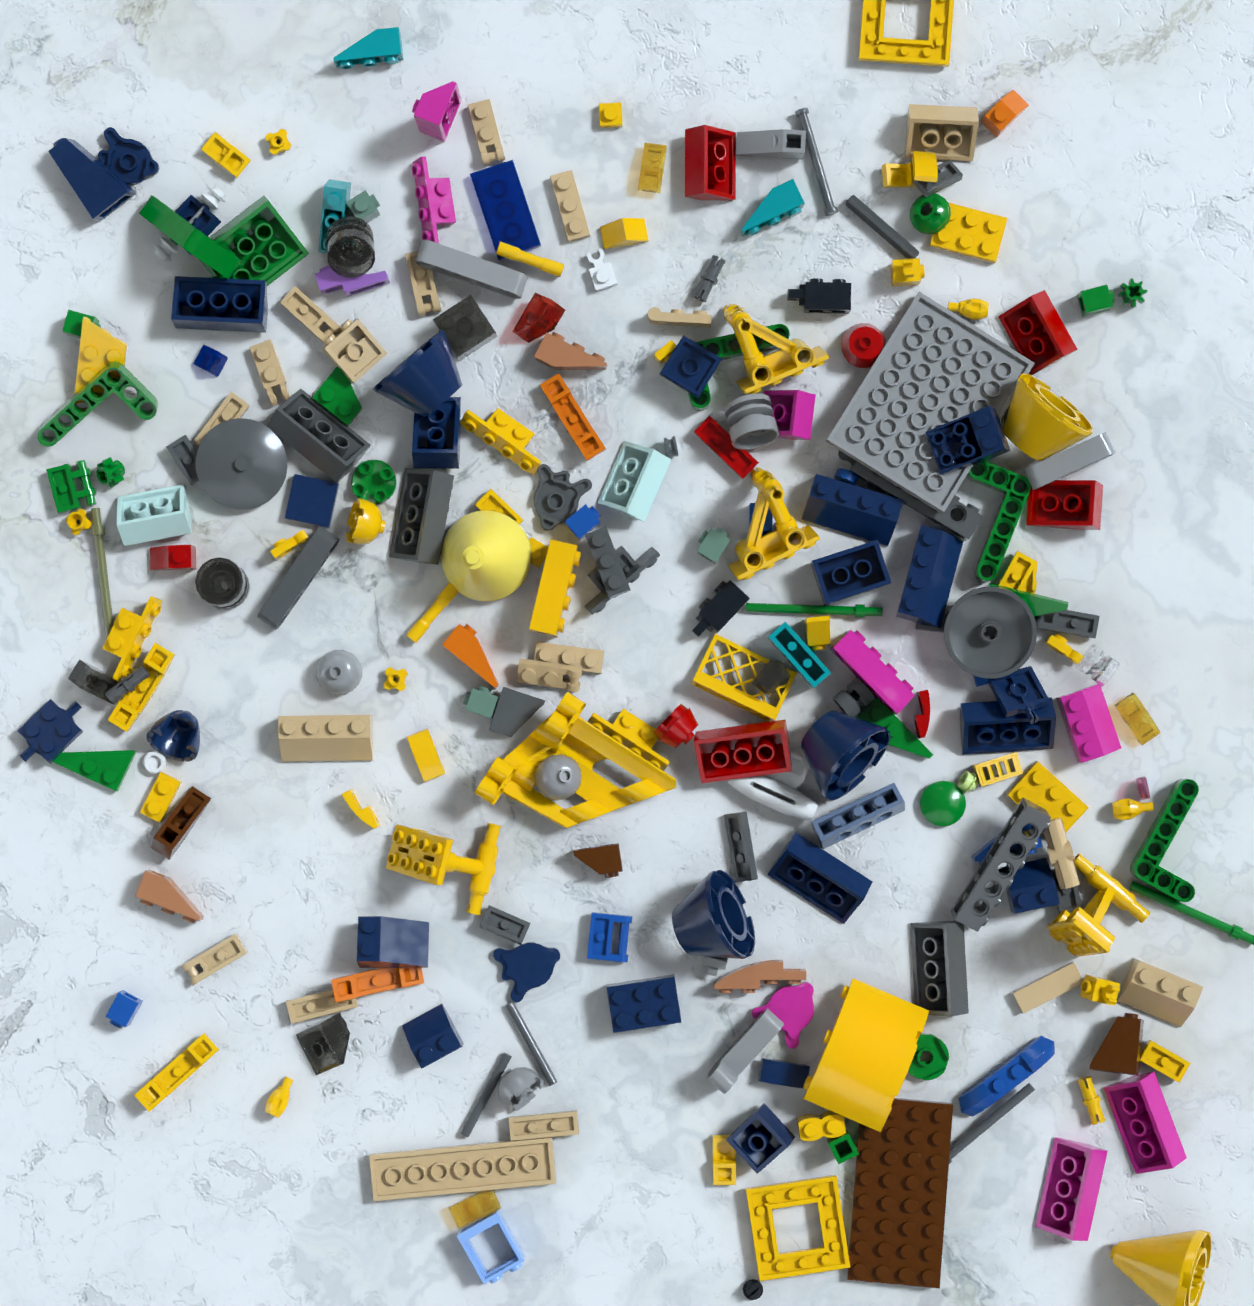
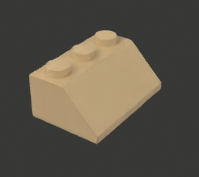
(942, 130)
(1159, 993)

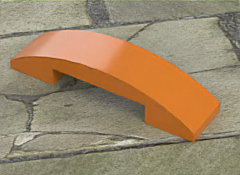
(572, 417)
(374, 981)

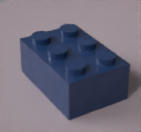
(850, 572)
(643, 1003)

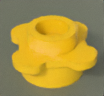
(282, 146)
(72, 520)
(400, 683)

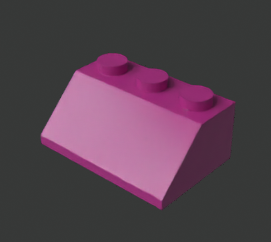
(437, 110)
(1088, 723)

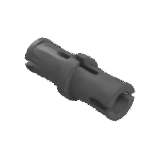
(709, 278)
(127, 684)

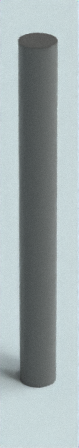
(531, 1043)
(486, 1094)

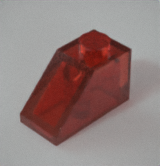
(538, 318)

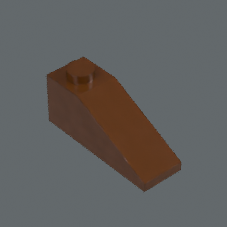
(180, 823)

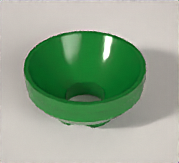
(936, 219)

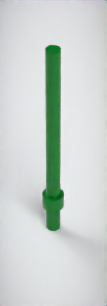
(858, 610)
(1232, 930)

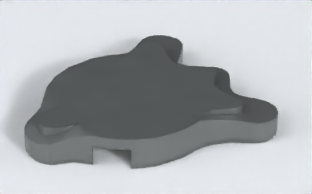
(557, 497)

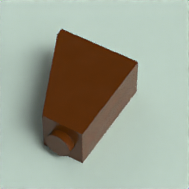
(1121, 1047)

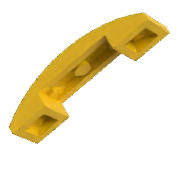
(134, 703)
(176, 1072)

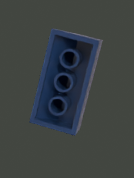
(220, 304)
(852, 509)
(929, 577)
(988, 730)
(820, 878)

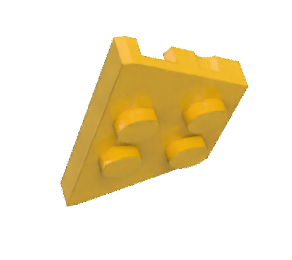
(95, 352)

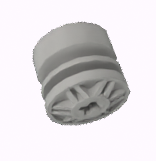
(751, 421)

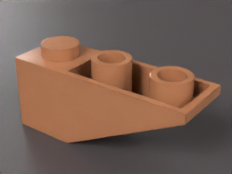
(562, 356)
(164, 892)

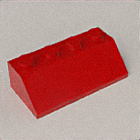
(743, 751)

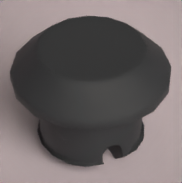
(752, 1289)

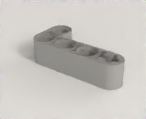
(1069, 461)
(744, 1050)

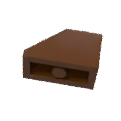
(602, 859)

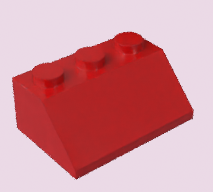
(710, 163)
(1038, 331)

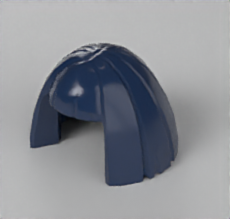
(176, 736)

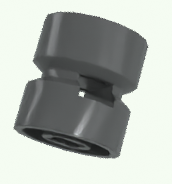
(848, 704)

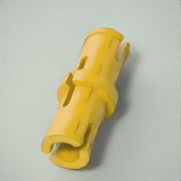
(1091, 1100)

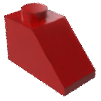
(173, 557)

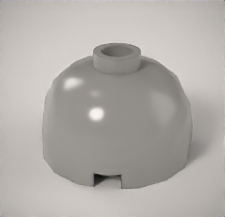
(339, 672)
(558, 777)
(518, 1087)

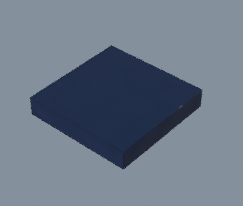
(690, 366)
(312, 501)

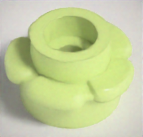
(968, 782)

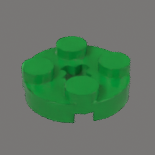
(937, 1062)

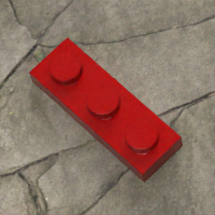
(720, 443)

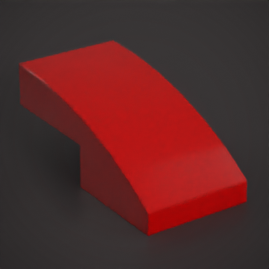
(922, 721)

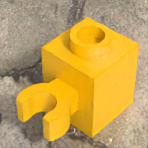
(906, 272)
(1100, 990)

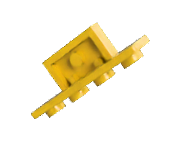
(505, 436)
(129, 634)
(633, 734)

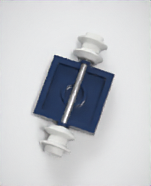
(197, 215)

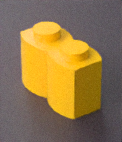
(813, 1126)

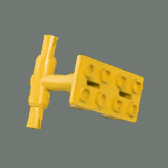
(775, 365)
(783, 542)
(430, 857)
(1083, 928)

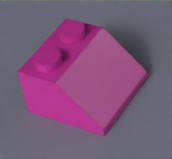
(792, 413)

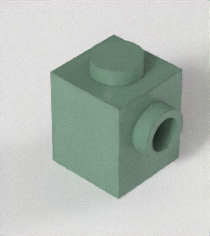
(364, 206)
(713, 544)
(481, 701)

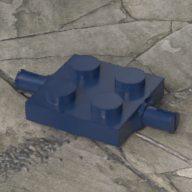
(1020, 693)
(50, 731)

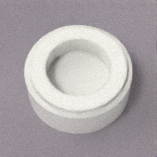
(155, 762)

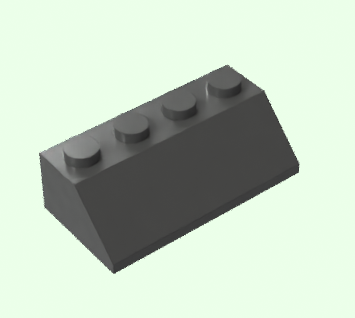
(318, 435)
(421, 516)
(940, 967)

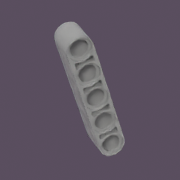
(471, 269)

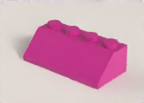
(874, 674)
(1145, 1123)
(1071, 1189)

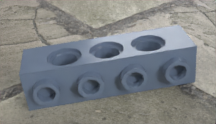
(858, 815)

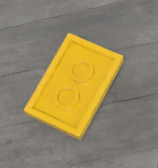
(971, 233)
(1049, 793)

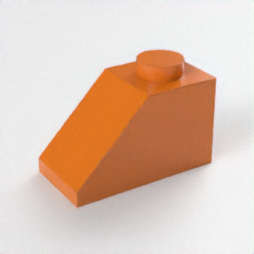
(1004, 113)

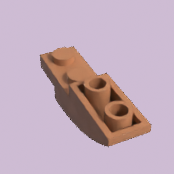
(749, 976)

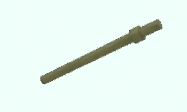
(98, 532)

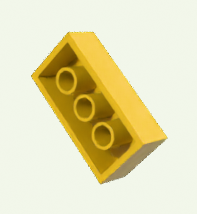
(554, 587)

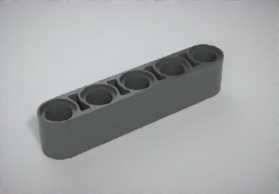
(298, 578)

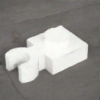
(601, 274)

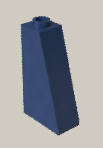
(91, 180)

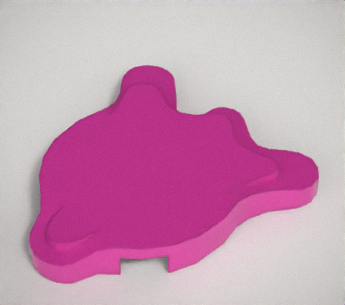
(793, 1007)

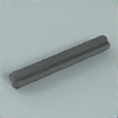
(882, 227)

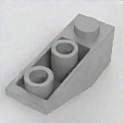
(772, 144)

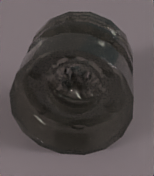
(350, 247)
(209, 582)

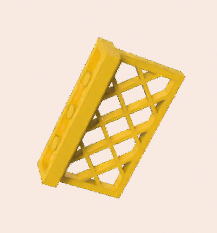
(730, 693)

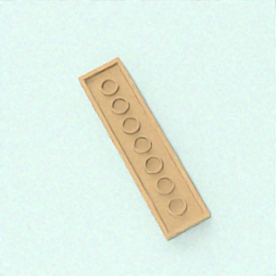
(462, 1168)

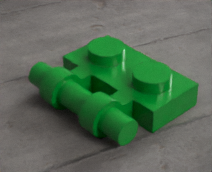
(64, 487)

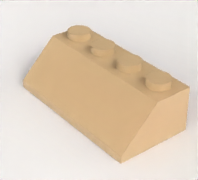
(326, 737)

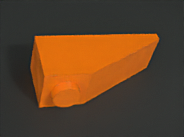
(469, 650)

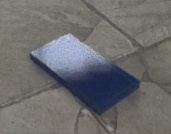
(505, 207)

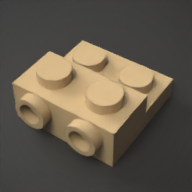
(353, 349)

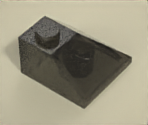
(325, 1043)

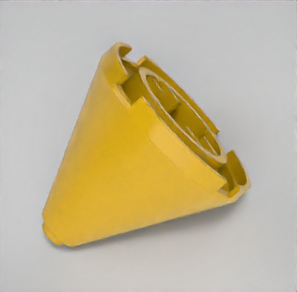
(1167, 1266)

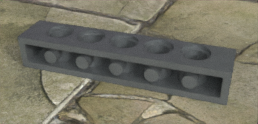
(963, 528)
(999, 853)

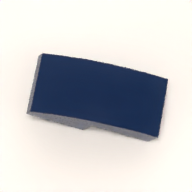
(783, 1073)

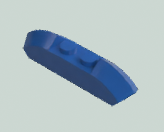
(1007, 1076)

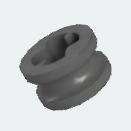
(671, 446)

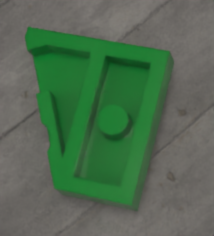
(339, 397)

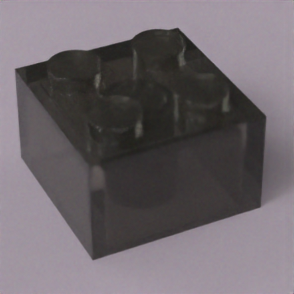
(465, 327)

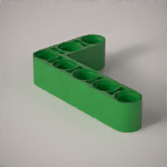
(190, 237)
(726, 353)
(93, 399)
(1002, 515)
(1164, 841)

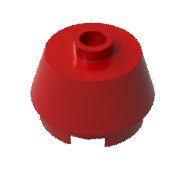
(862, 345)
(677, 727)

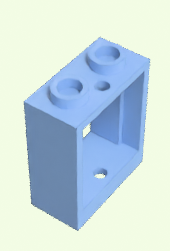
(479, 1226)

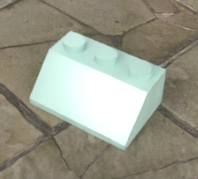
(634, 480)
(153, 515)

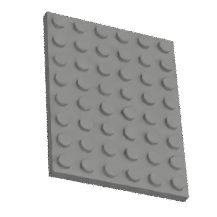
(922, 379)

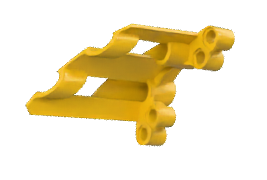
(574, 737)

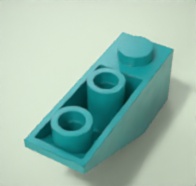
(376, 47)
(780, 202)
(334, 207)

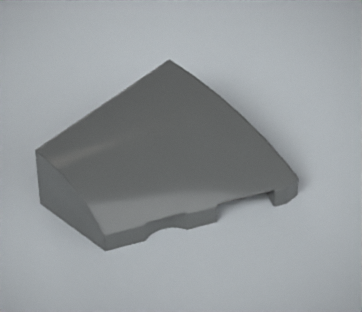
(513, 711)

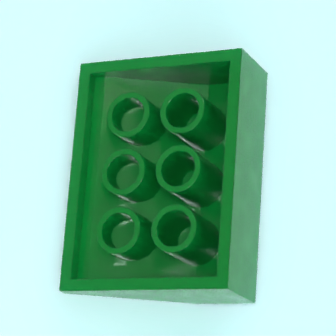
(261, 242)

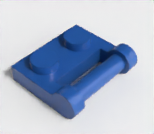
(601, 937)

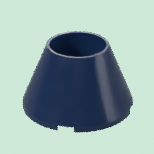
(423, 378)
(841, 751)
(714, 920)

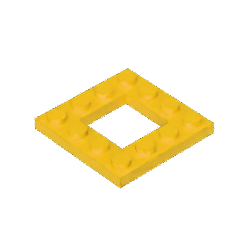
(933, 52)
(799, 1262)

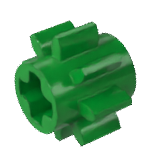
(1137, 296)
(110, 472)

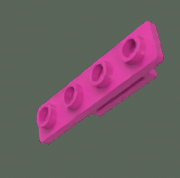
(434, 200)

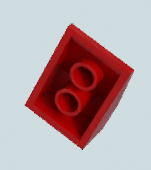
(1066, 505)

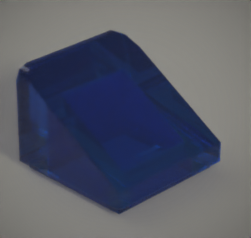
(210, 360)

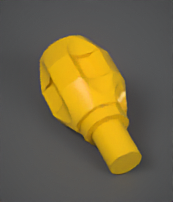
(970, 308)
(1128, 809)
(279, 1099)

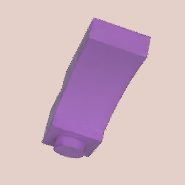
(330, 281)

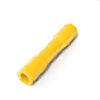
(515, 254)
(424, 623)

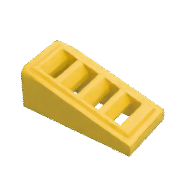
(978, 769)

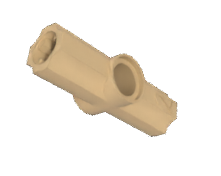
(1061, 854)

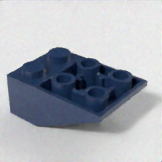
(968, 440)

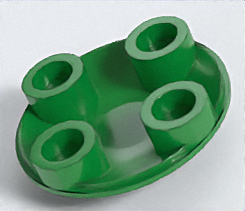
(373, 481)
(943, 803)

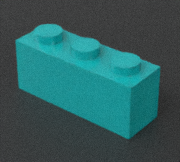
(799, 655)

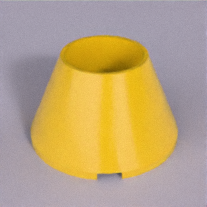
(1042, 421)

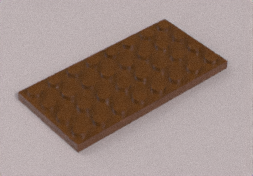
(901, 1196)

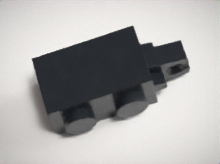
(823, 296)
(721, 608)

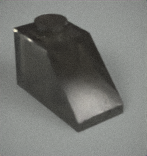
(92, 680)

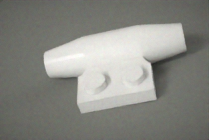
(779, 790)

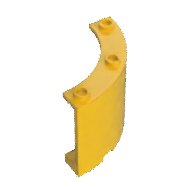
(866, 1055)

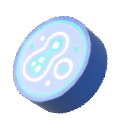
(846, 476)

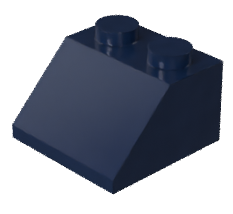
(1032, 887)
(432, 1036)
(760, 1138)

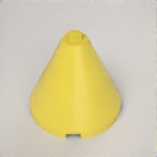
(486, 555)

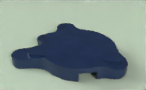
(127, 158)
(527, 966)

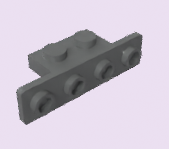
(631, 570)

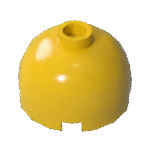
(364, 522)

